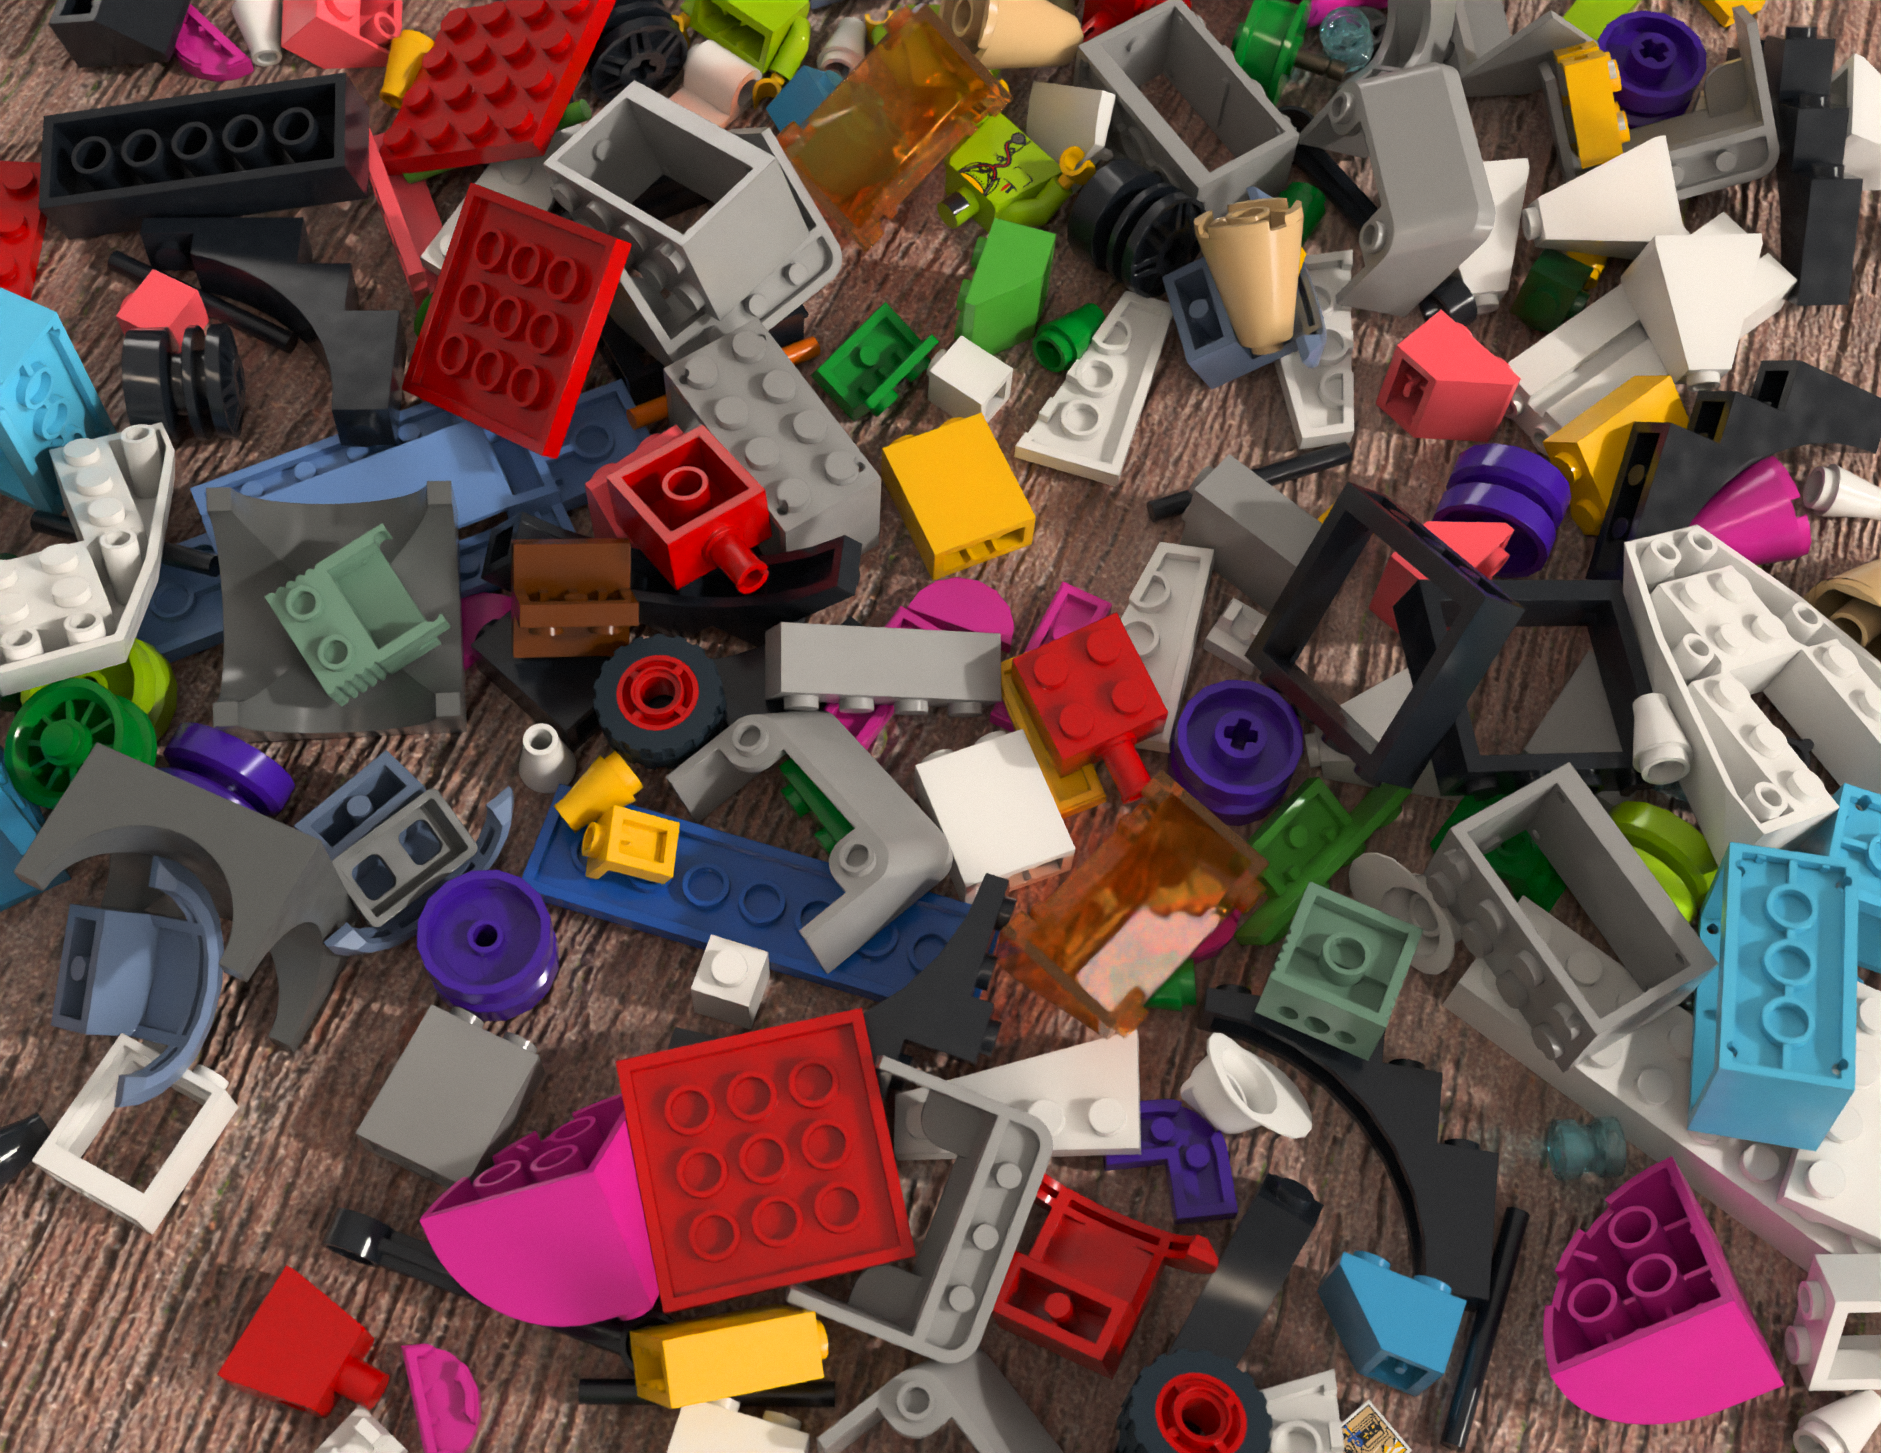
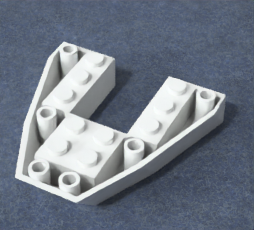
(85, 600)
(1726, 630)

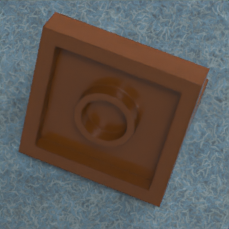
(571, 597)

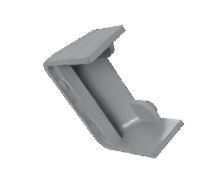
(1499, 63)
(1709, 147)
(1426, 178)
(673, 331)
(880, 864)
(973, 1233)
(935, 1392)

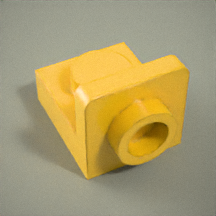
(631, 845)

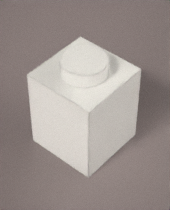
(968, 380)
(730, 981)

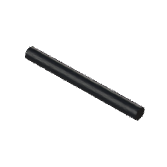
(215, 307)
(1273, 474)
(173, 554)
(1484, 1331)
(624, 1392)

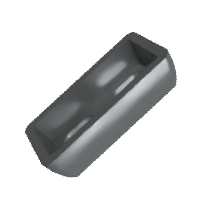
(409, 878)

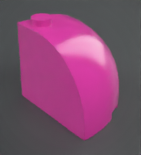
(553, 1226)
(1652, 1312)

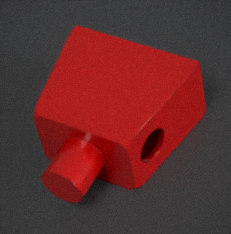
(304, 1352)

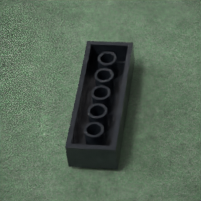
(205, 155)

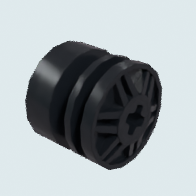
(636, 45)
(1134, 226)
(196, 383)

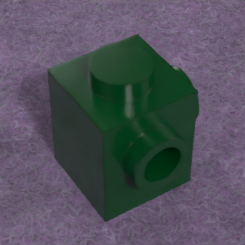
(1552, 291)

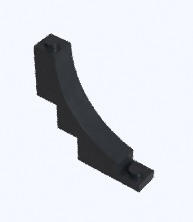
(271, 269)
(1676, 470)
(562, 691)
(1249, 1272)

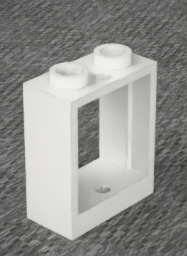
(89, 1111)
(1832, 1290)

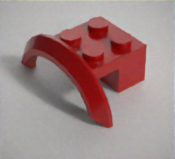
(1090, 1278)

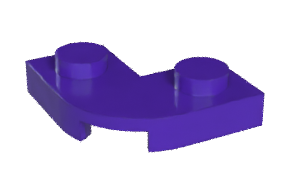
(1193, 1161)

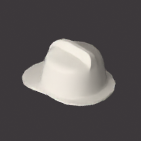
(1404, 895)
(1245, 1092)

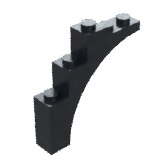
(1814, 192)
(796, 586)
(939, 1004)
(1442, 1188)

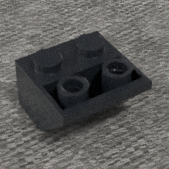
(118, 30)

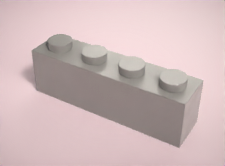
(882, 668)

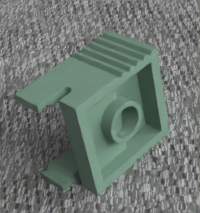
(354, 618)
(1339, 971)

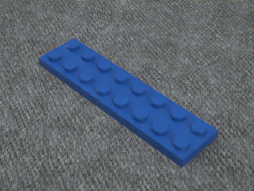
(742, 895)

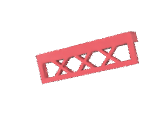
(409, 220)

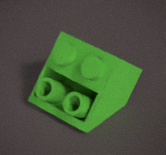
(1007, 287)

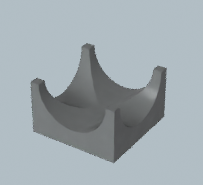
(265, 679)
(257, 870)

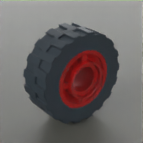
(654, 669)
(1195, 1390)

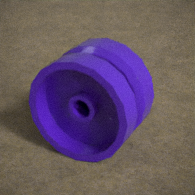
(1657, 65)
(1511, 488)
(1236, 750)
(227, 768)
(488, 944)

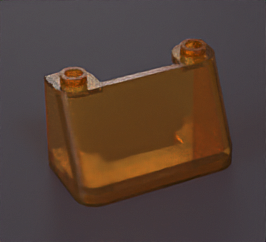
(890, 123)
(1133, 911)

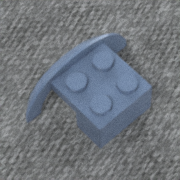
(1208, 333)
(365, 804)
(144, 977)

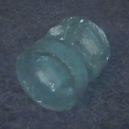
(1342, 29)
(1586, 1148)

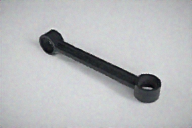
(1449, 296)
(379, 1245)

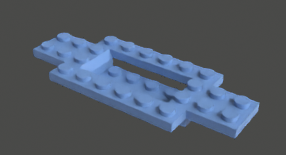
(432, 445)

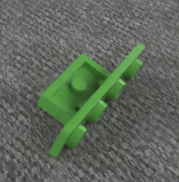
(1310, 842)

